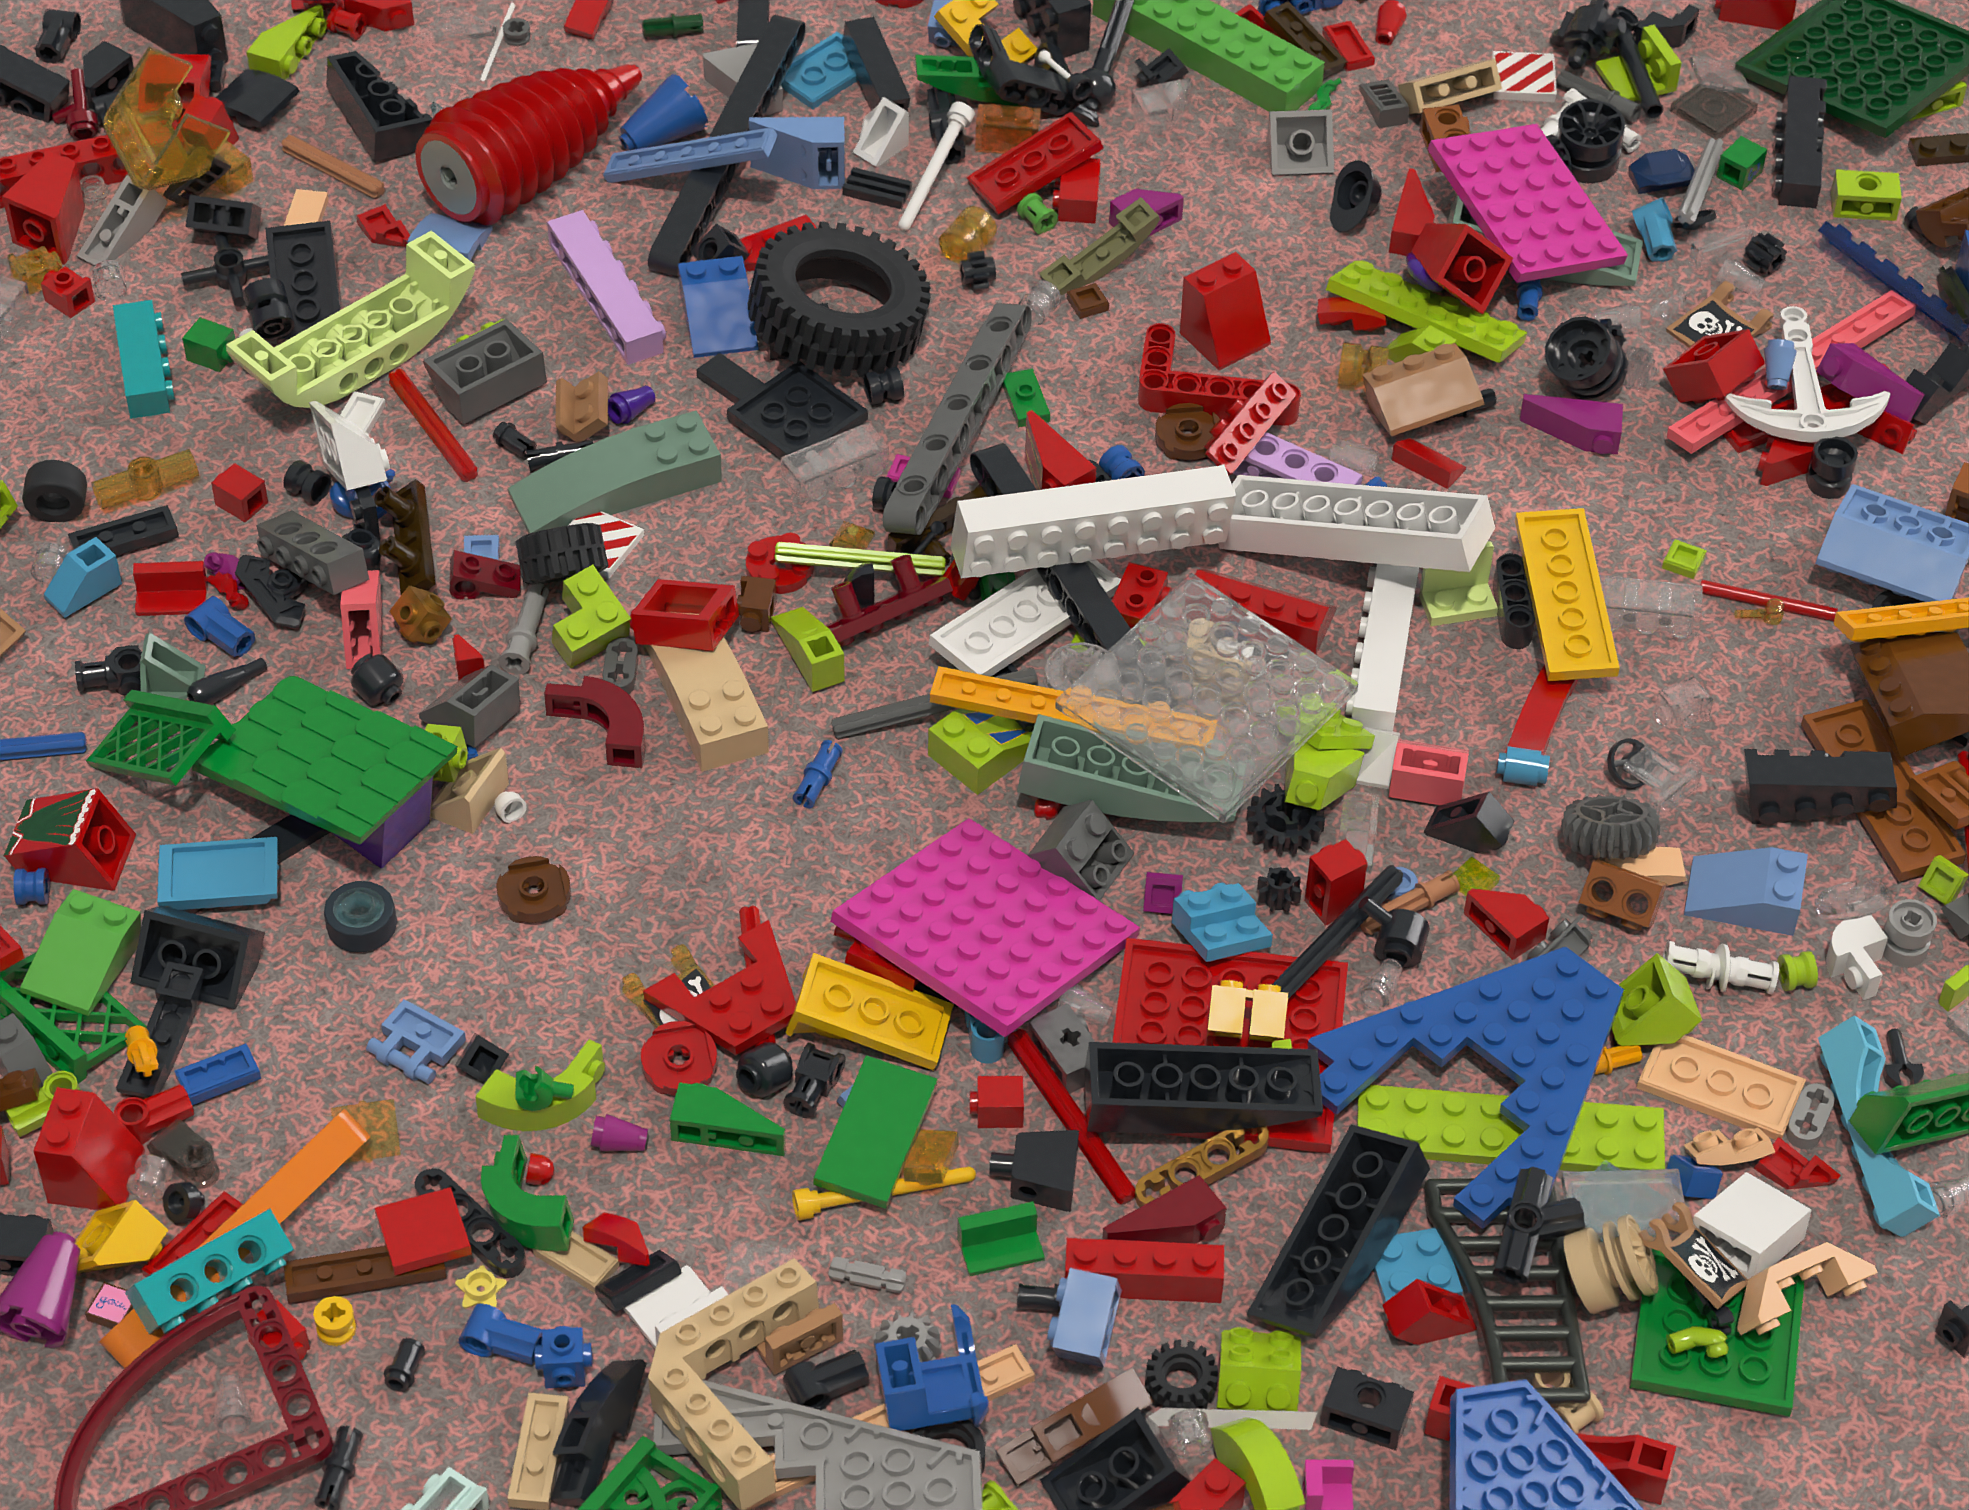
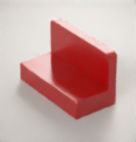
(169, 587)

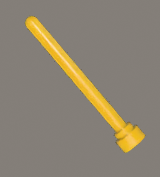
(808, 1202)

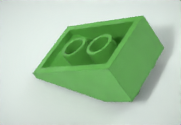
(82, 952)

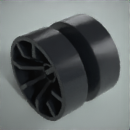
(1593, 138)

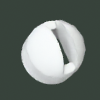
(512, 803)

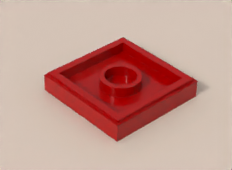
(422, 1231)

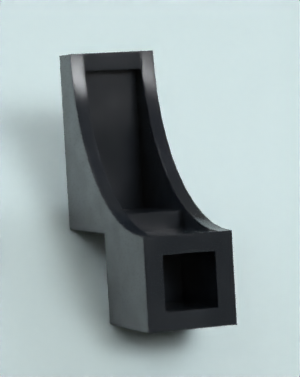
(1941, 382)

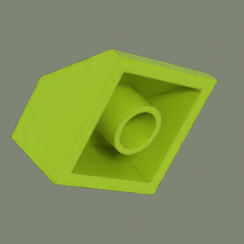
(1655, 1006)

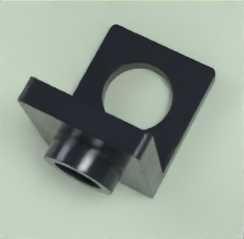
(1954, 1327)

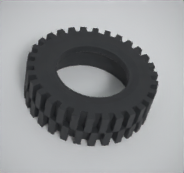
(832, 336)

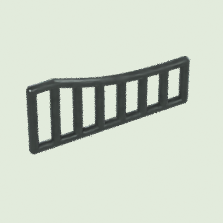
(1486, 1305)

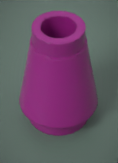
(617, 1135)

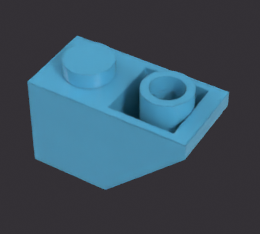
(83, 577)

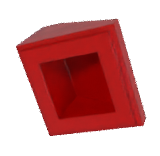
(466, 657)

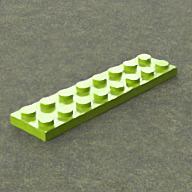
(1473, 1130)

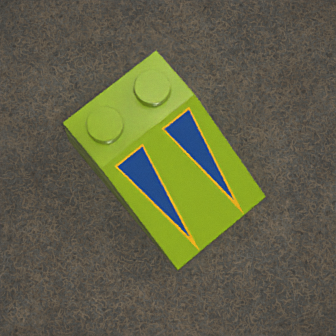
(977, 747)

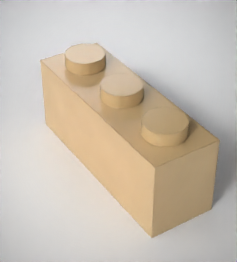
(1451, 86)

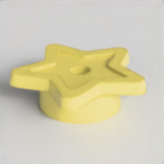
(480, 1278)

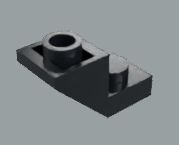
(1675, 30)

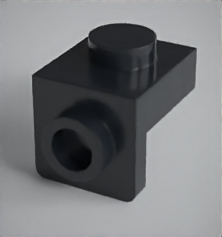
(1161, 70)

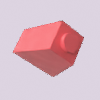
(362, 619)

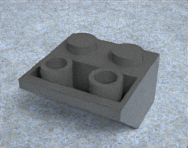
(476, 704)
(1083, 848)

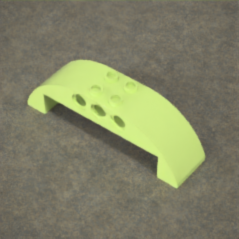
(365, 336)

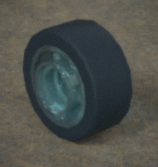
(360, 916)

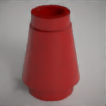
(1390, 19)

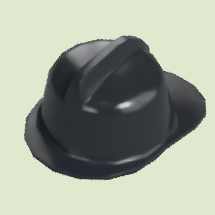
(1354, 196)

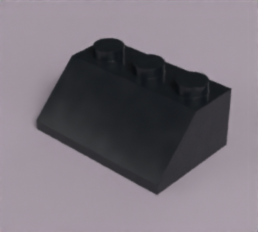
(221, 948)

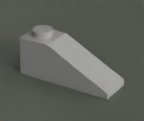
(123, 222)

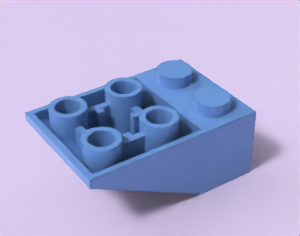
(805, 150)

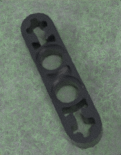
(477, 1219)

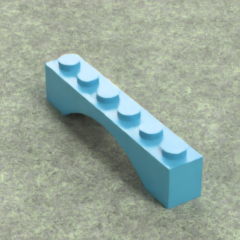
(1855, 1066)

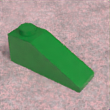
(716, 1119)

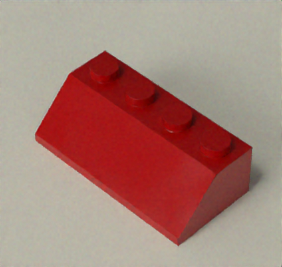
(1291, 614)

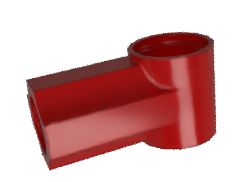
(154, 1112)

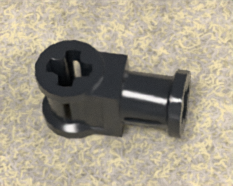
(813, 1077)

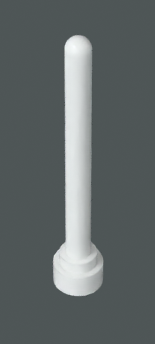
(959, 117)

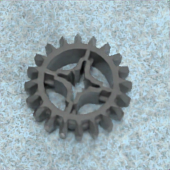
(1610, 827)

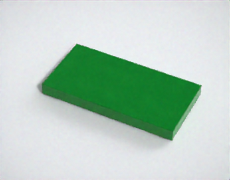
(875, 1132)

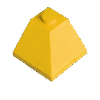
(119, 1237)

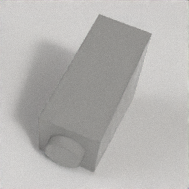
(725, 67)

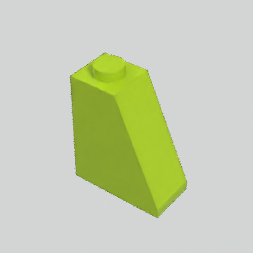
(1320, 775)

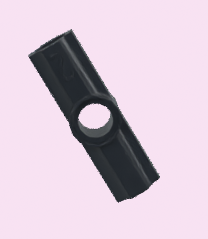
(939, 104)

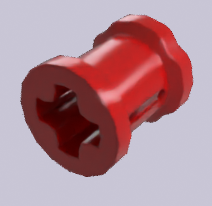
(346, 22)

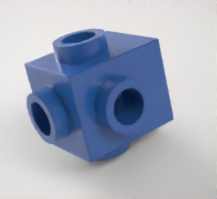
(563, 1357)

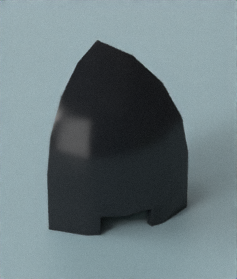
(863, 583)

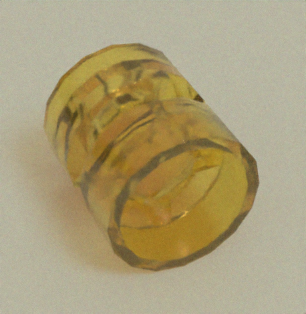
(968, 233)
(1353, 358)

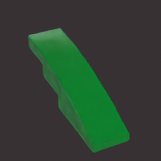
(957, 76)

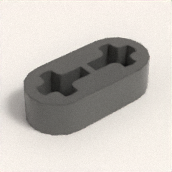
(627, 667)

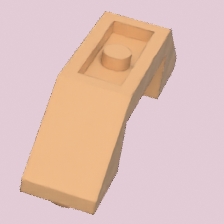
(1833, 1266)

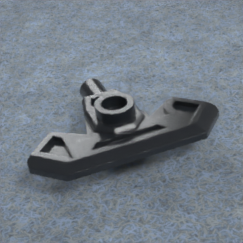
(274, 590)

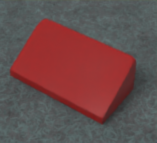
(1427, 462)

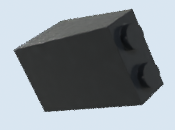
(178, 25)

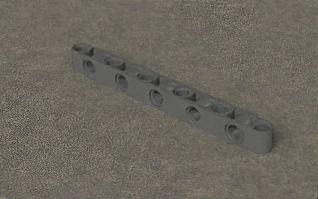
(957, 419)

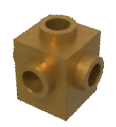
(420, 615)

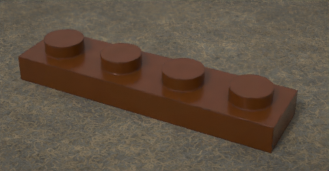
(349, 1273)

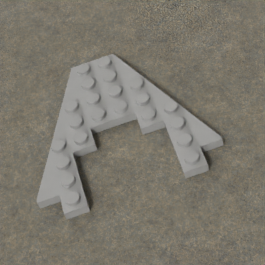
(852, 1459)

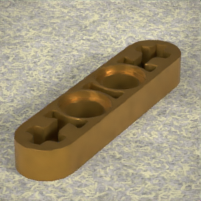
(1198, 1161)

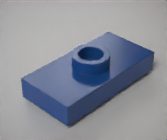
(218, 1074)

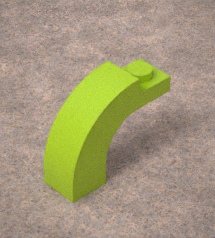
(499, 1106)
(1259, 1460)

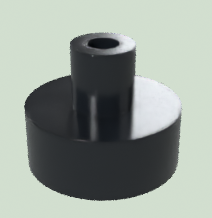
(182, 1201)

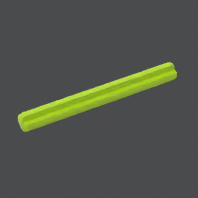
(852, 558)

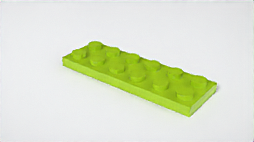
(1422, 308)

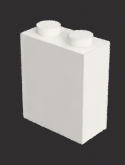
(1753, 1224)

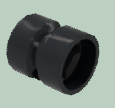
(268, 308)
(1832, 467)

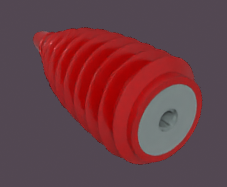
(517, 139)

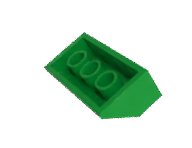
(1913, 1113)

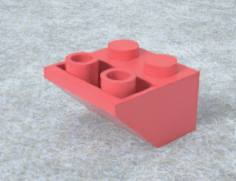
(1428, 773)

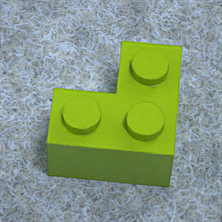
(594, 619)

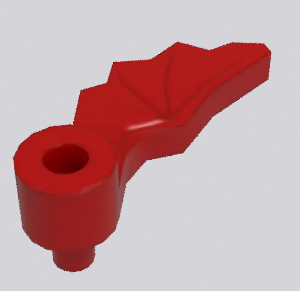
(228, 586)

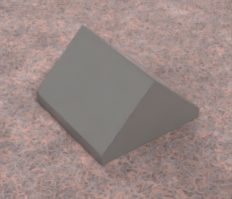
(1300, 142)

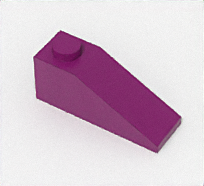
(1864, 376)
(1581, 423)

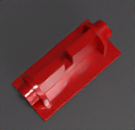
(1890, 432)

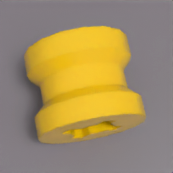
(343, 1324)

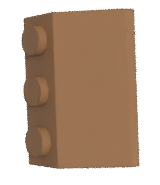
(1422, 389)

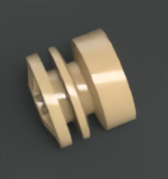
(1605, 1266)

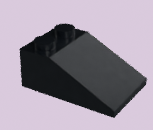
(1119, 1470)

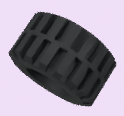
(560, 552)

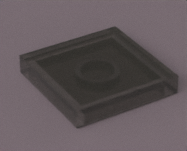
(1713, 110)

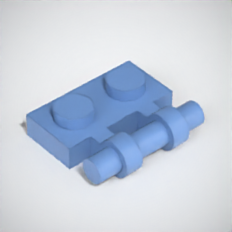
(421, 1032)

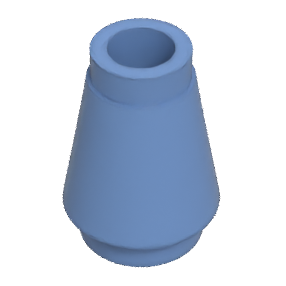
(1779, 362)

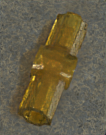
(145, 479)

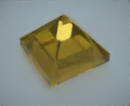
(852, 537)

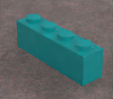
(142, 360)

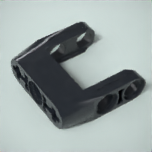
(1017, 82)

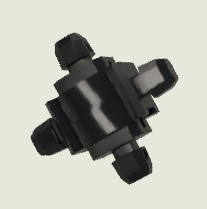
(1588, 33)

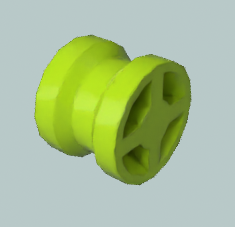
(1797, 971)

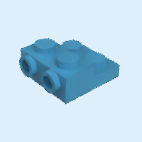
(1220, 921)

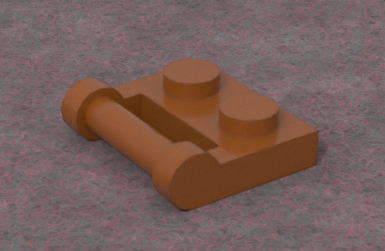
(1945, 792)

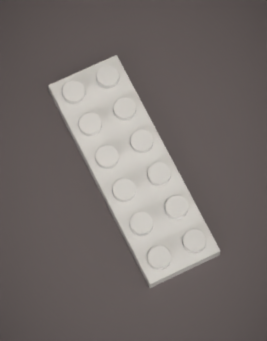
(1008, 623)

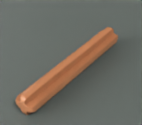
(333, 166)

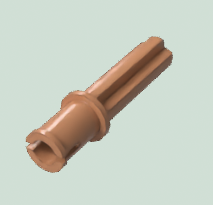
(1421, 897)

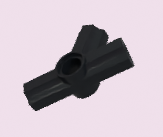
(1544, 1219)

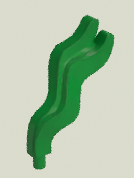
(1323, 100)

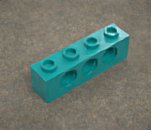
(259, 1235)

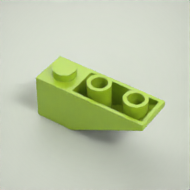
(284, 45)
(811, 648)

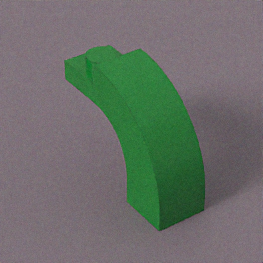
(533, 1220)

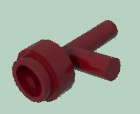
(80, 122)

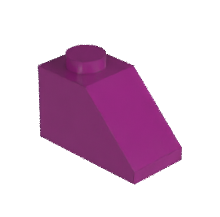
(1166, 204)

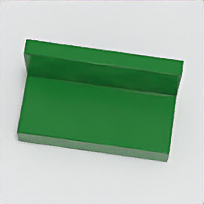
(999, 1239)

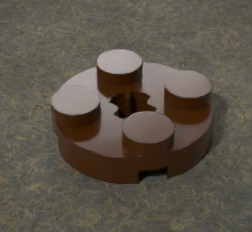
(1171, 435)
(533, 907)

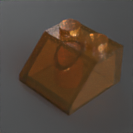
(1005, 127)

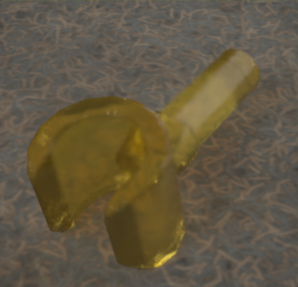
(1771, 614)

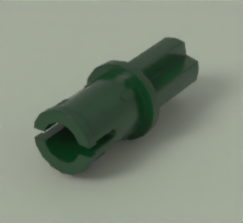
(673, 25)

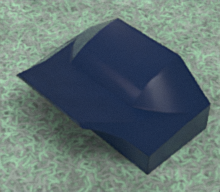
(1661, 171)

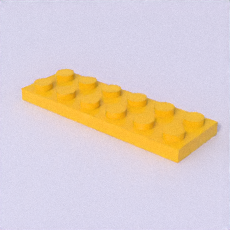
(1566, 594)

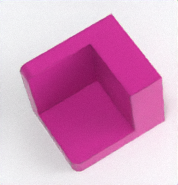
(1328, 1484)

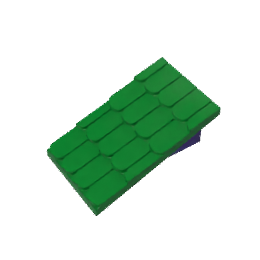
(333, 766)

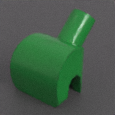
(537, 1090)

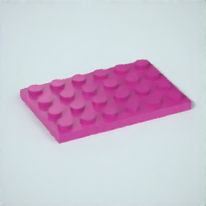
(1527, 202)

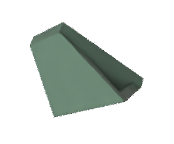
(167, 669)

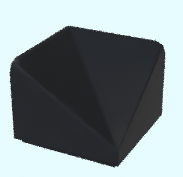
(481, 1058)

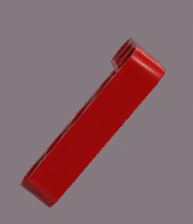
(1163, 388)

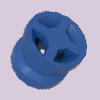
(31, 886)

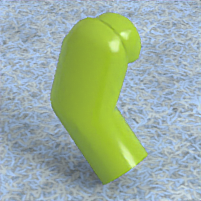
(1698, 1336)

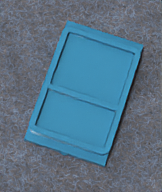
(218, 873)

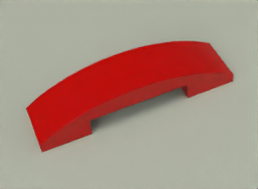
(1541, 712)

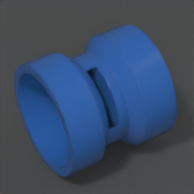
(1118, 463)

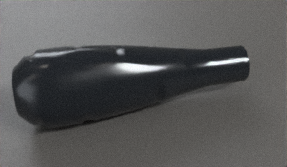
(223, 683)

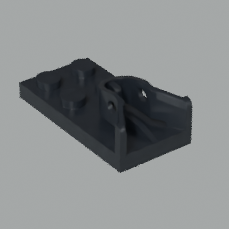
(306, 264)

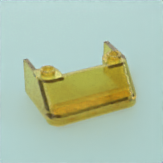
(142, 127)

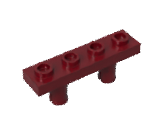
(898, 606)

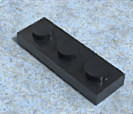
(131, 531)

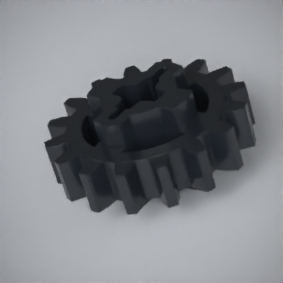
(1282, 822)

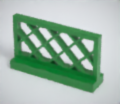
(171, 716)
(56, 1043)

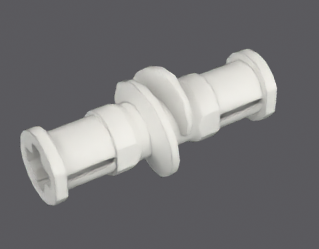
(1722, 967)

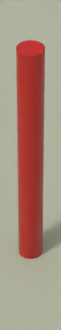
(1761, 599)

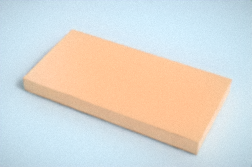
(1722, 1085)

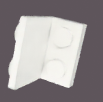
(671, 1304)

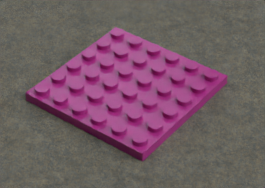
(985, 926)

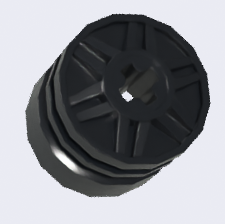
(1575, 348)

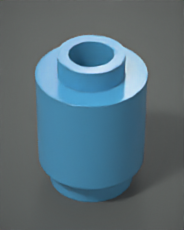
(1523, 766)

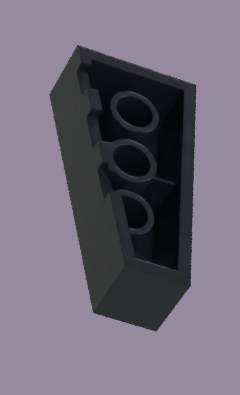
(30, 87)
(375, 109)
(1800, 143)
(1817, 784)

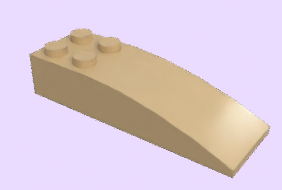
(712, 703)

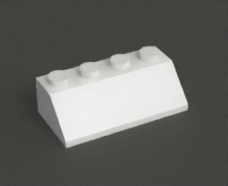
(348, 450)

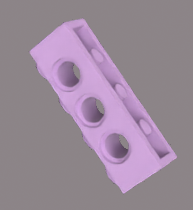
(1284, 460)

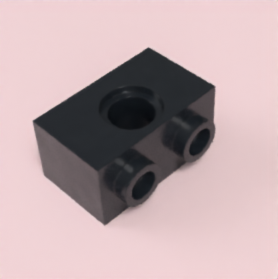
(1379, 1425)

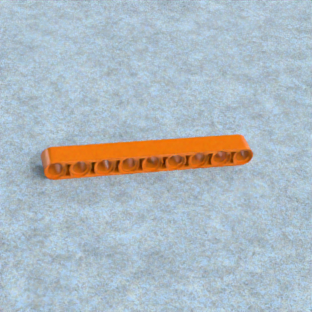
(280, 1194)

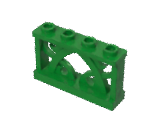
(634, 1476)

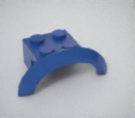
(933, 1390)

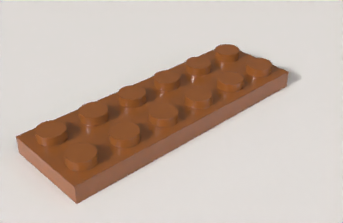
(1906, 834)

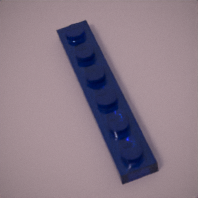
(1888, 274)

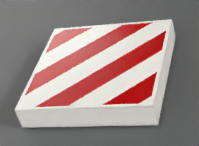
(1525, 76)
(618, 538)

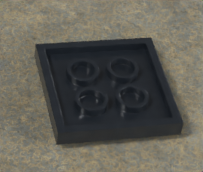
(796, 411)

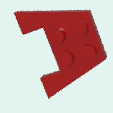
(740, 1007)

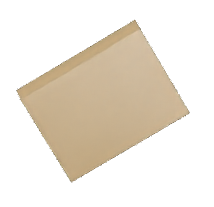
(473, 792)

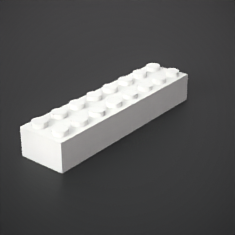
(1092, 521)
(1359, 523)

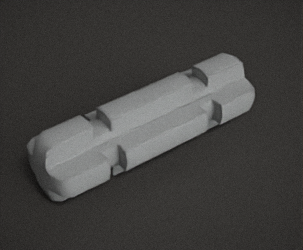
(867, 1275)

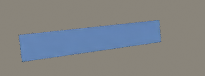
(690, 155)

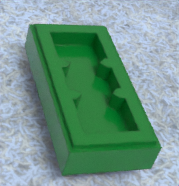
(1025, 395)

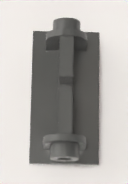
(1567, 935)

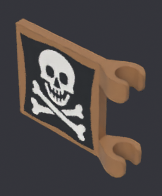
(1715, 317)
(1695, 1256)

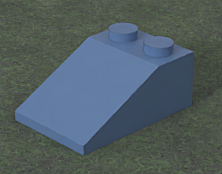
(1748, 888)

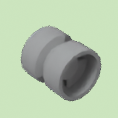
(1909, 932)

